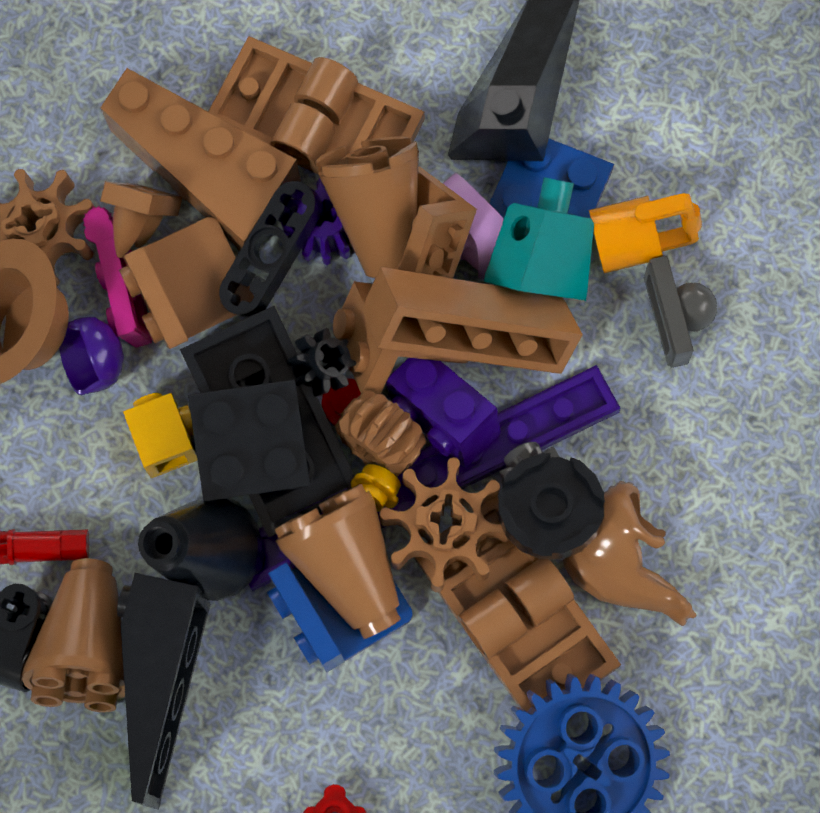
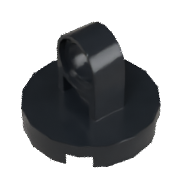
(551, 506)

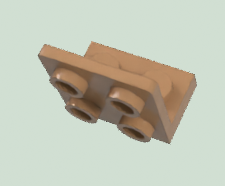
(437, 229)

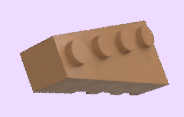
(198, 154)

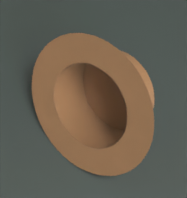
(32, 306)

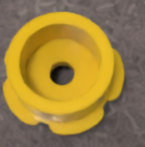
(381, 484)

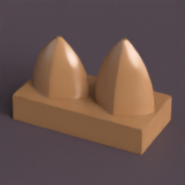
(137, 212)

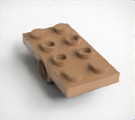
(307, 104)
(522, 617)

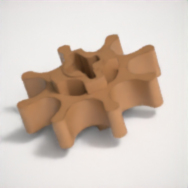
(45, 218)
(425, 520)

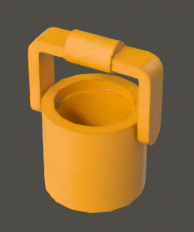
(628, 230)

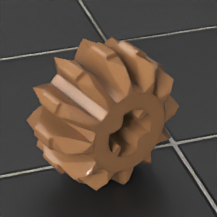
(380, 432)

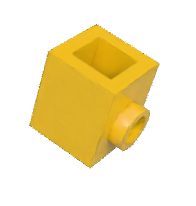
(161, 433)

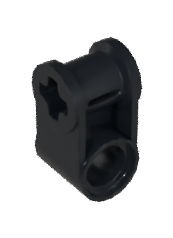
(19, 631)

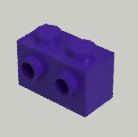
(446, 407)

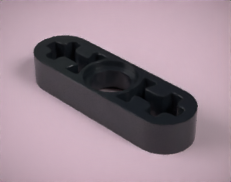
(249, 253)

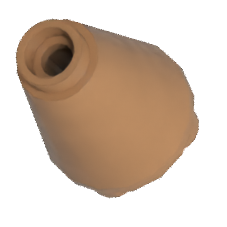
(345, 559)
(79, 643)

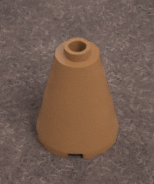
(374, 197)

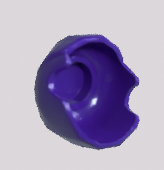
(91, 355)

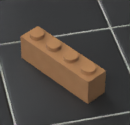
(470, 321)

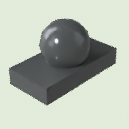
(677, 310)

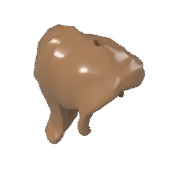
(613, 561)

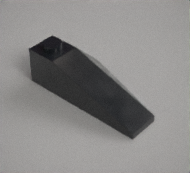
(518, 91)

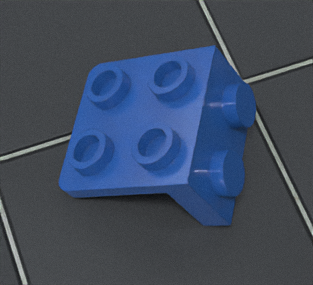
(324, 631)

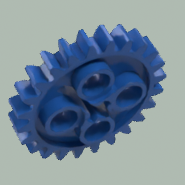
(544, 733)

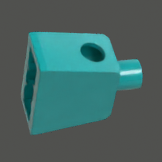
(544, 246)

